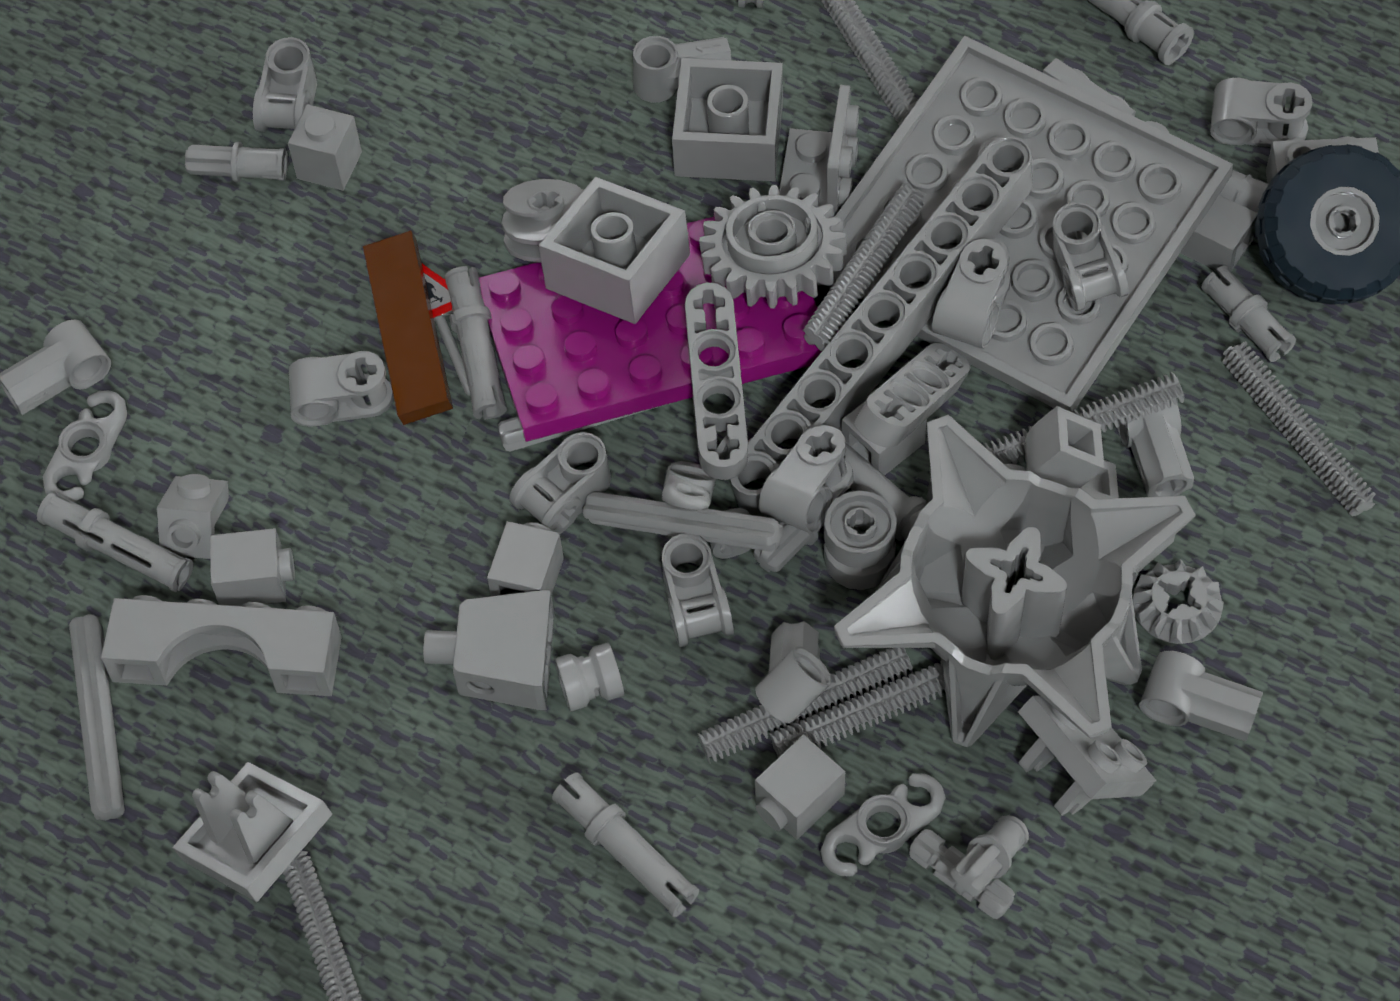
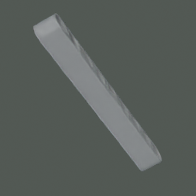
(892, 301)

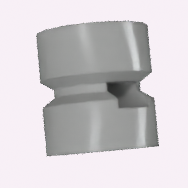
(859, 539)

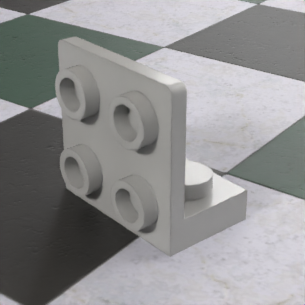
(823, 160)

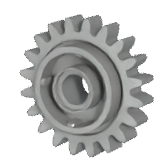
(773, 246)

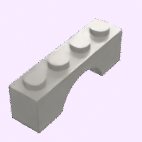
(155, 638)

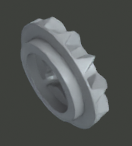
(1184, 623)

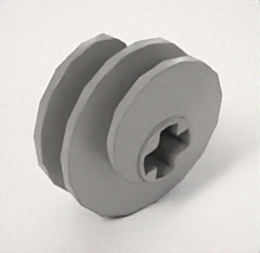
(533, 212)

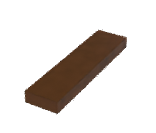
(407, 328)

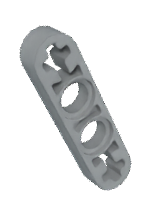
(716, 379)
(911, 395)

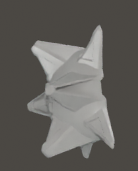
(1016, 587)

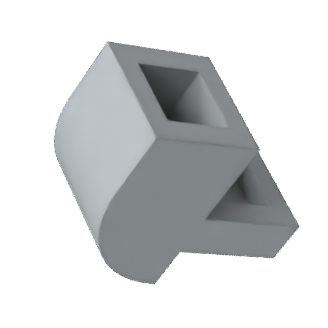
(1070, 452)

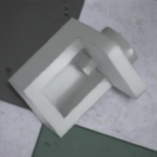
(190, 513)

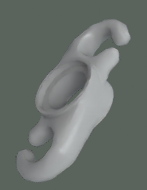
(104, 429)
(688, 486)
(855, 830)

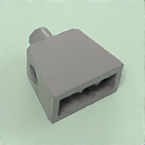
(499, 648)

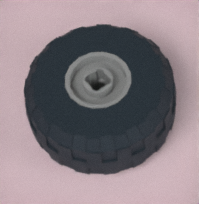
(1332, 224)

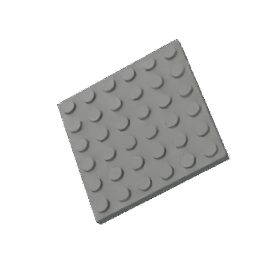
(1084, 151)

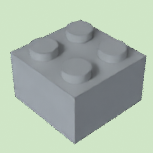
(728, 119)
(614, 249)

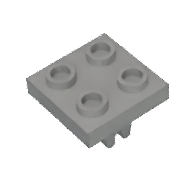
(1099, 765)
(250, 829)

